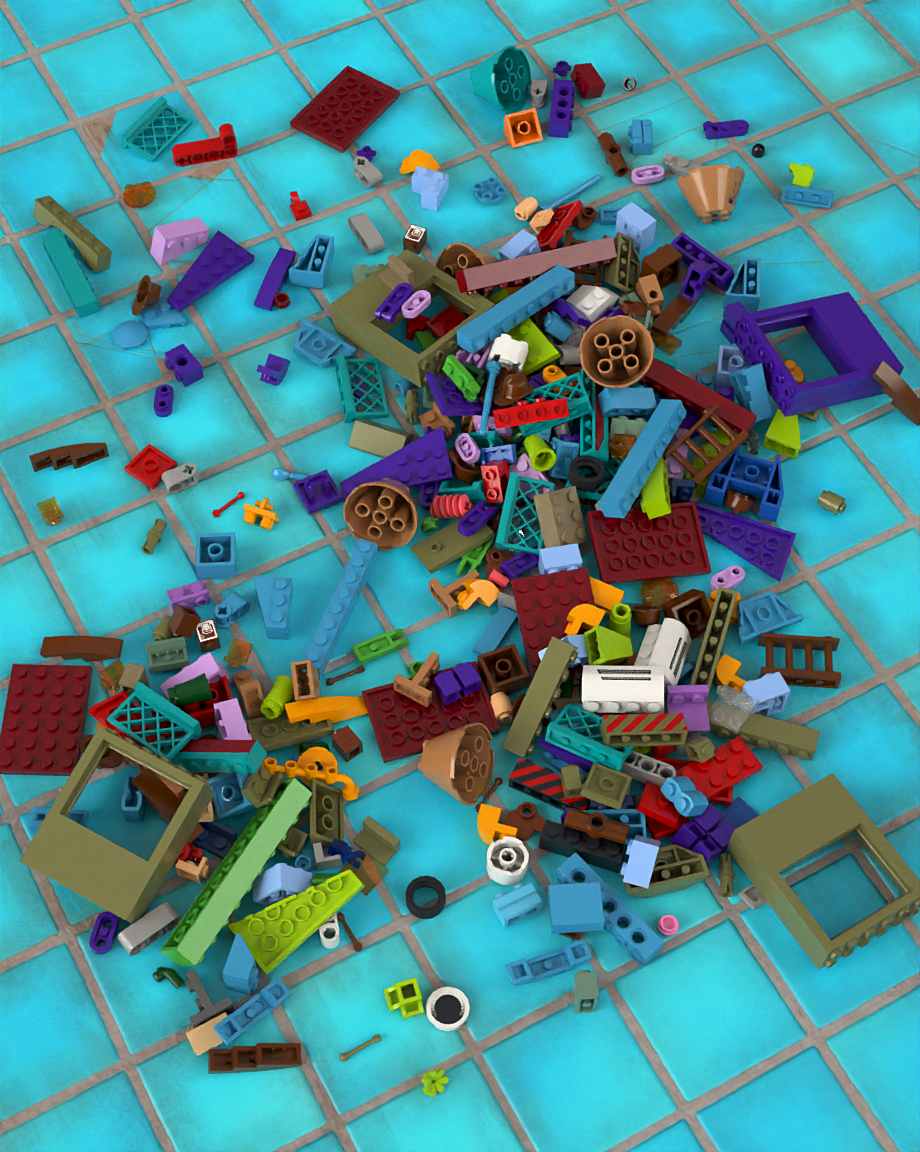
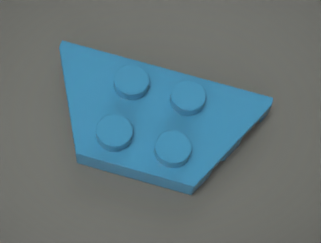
(160, 315)
(320, 345)
(763, 615)

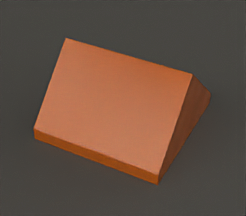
(522, 128)

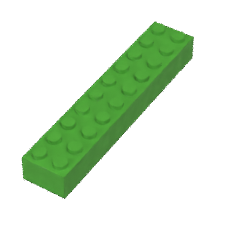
(235, 875)

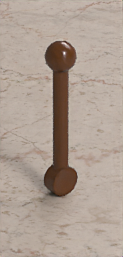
(330, 681)
(498, 781)
(357, 945)

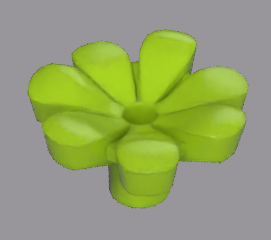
(433, 1082)

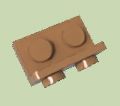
(435, 420)

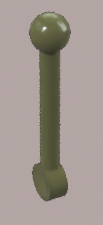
(344, 1056)

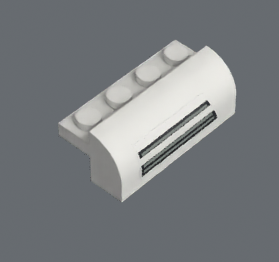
(666, 647)
(623, 689)

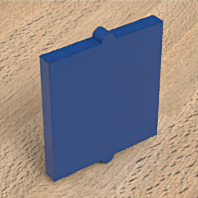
(738, 813)

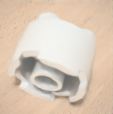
(509, 352)
(507, 872)

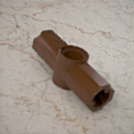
(613, 154)
(609, 829)

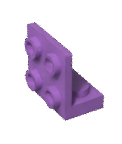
(692, 702)

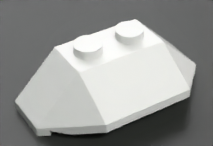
(592, 301)

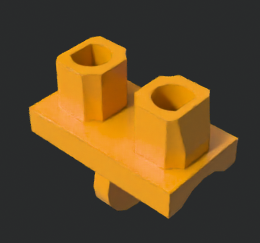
(253, 512)

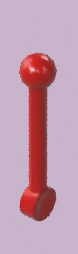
(216, 513)

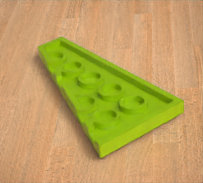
(540, 348)
(288, 923)

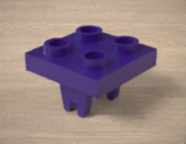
(317, 492)

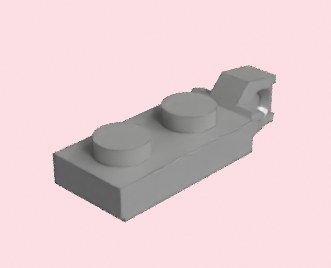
(679, 165)

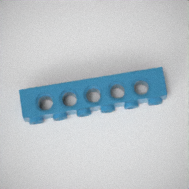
(642, 952)

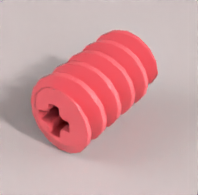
(450, 506)

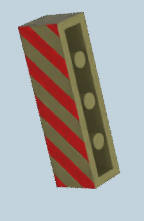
(643, 730)

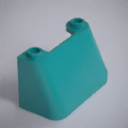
(475, 491)

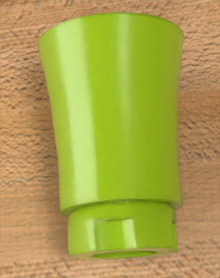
(540, 455)
(620, 619)
(280, 694)

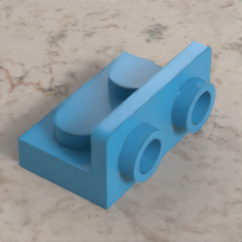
(565, 453)

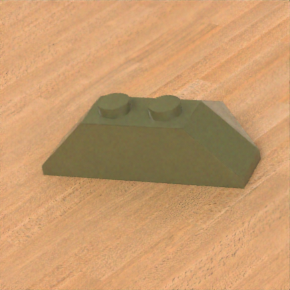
(625, 268)
(673, 871)

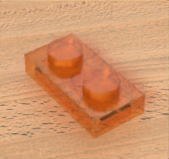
(667, 344)

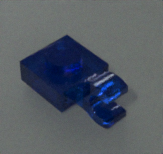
(342, 848)

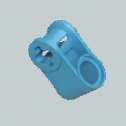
(230, 610)

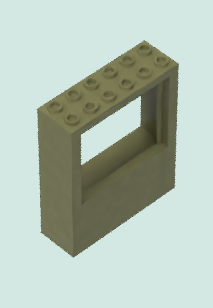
(356, 319)
(801, 829)
(95, 864)

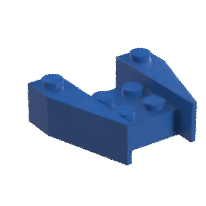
(748, 476)

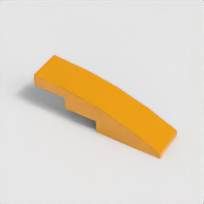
(323, 708)

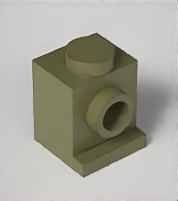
(702, 745)
(571, 781)

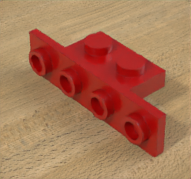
(531, 412)

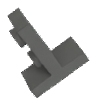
(203, 1002)

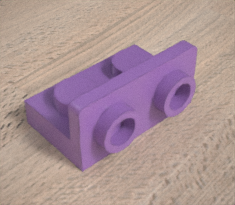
(189, 595)

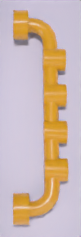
(331, 776)

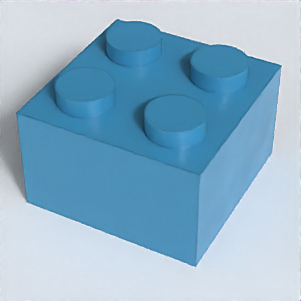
(216, 555)

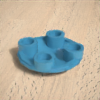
(489, 190)
(130, 334)

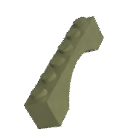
(93, 251)

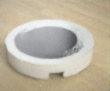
(447, 1008)

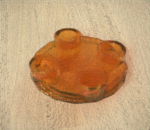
(139, 194)
(658, 592)

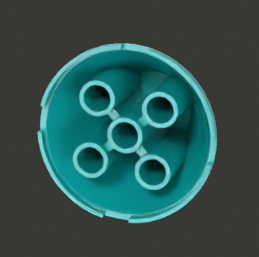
(503, 79)

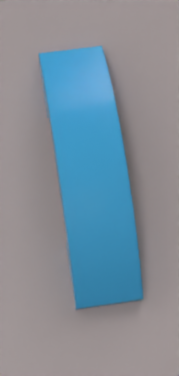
(550, 964)
(252, 1011)

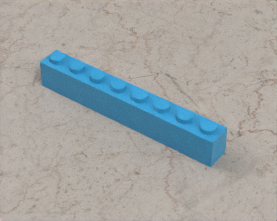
(515, 309)
(642, 458)
(341, 605)

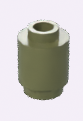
(832, 502)
(163, 630)

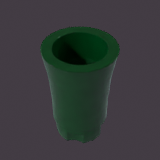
(190, 691)

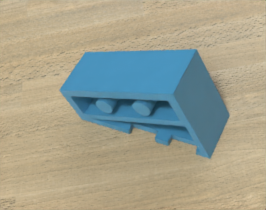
(314, 264)
(745, 285)
(751, 390)
(627, 402)
(275, 604)
(626, 816)

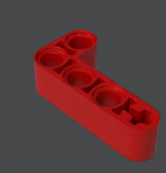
(207, 150)

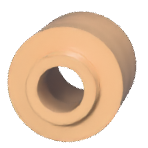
(526, 208)
(502, 707)

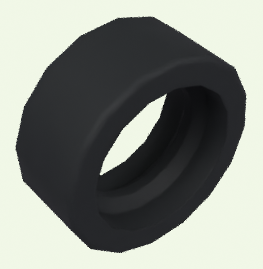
(591, 464)
(430, 912)

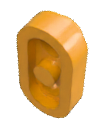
(554, 373)

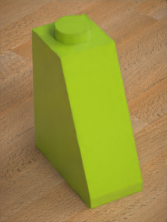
(783, 435)
(606, 646)

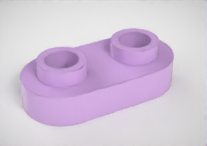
(647, 174)
(416, 304)
(467, 448)
(728, 578)

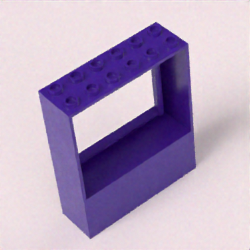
(841, 334)

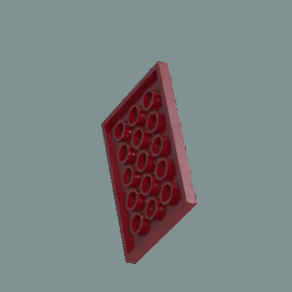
(345, 109)
(648, 548)
(543, 611)
(44, 719)
(404, 724)

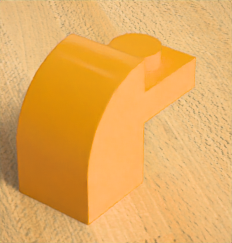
(418, 158)
(477, 589)
(583, 616)
(727, 673)
(489, 827)

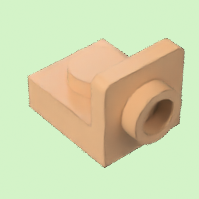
(541, 219)
(190, 870)

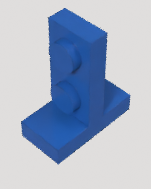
(498, 453)

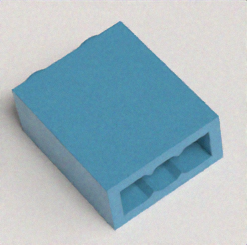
(576, 907)

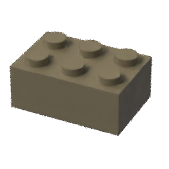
(560, 517)

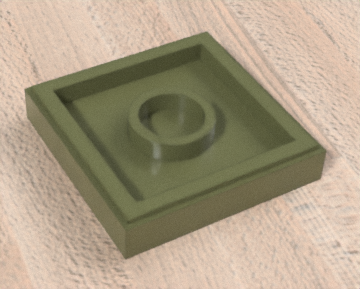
(606, 786)

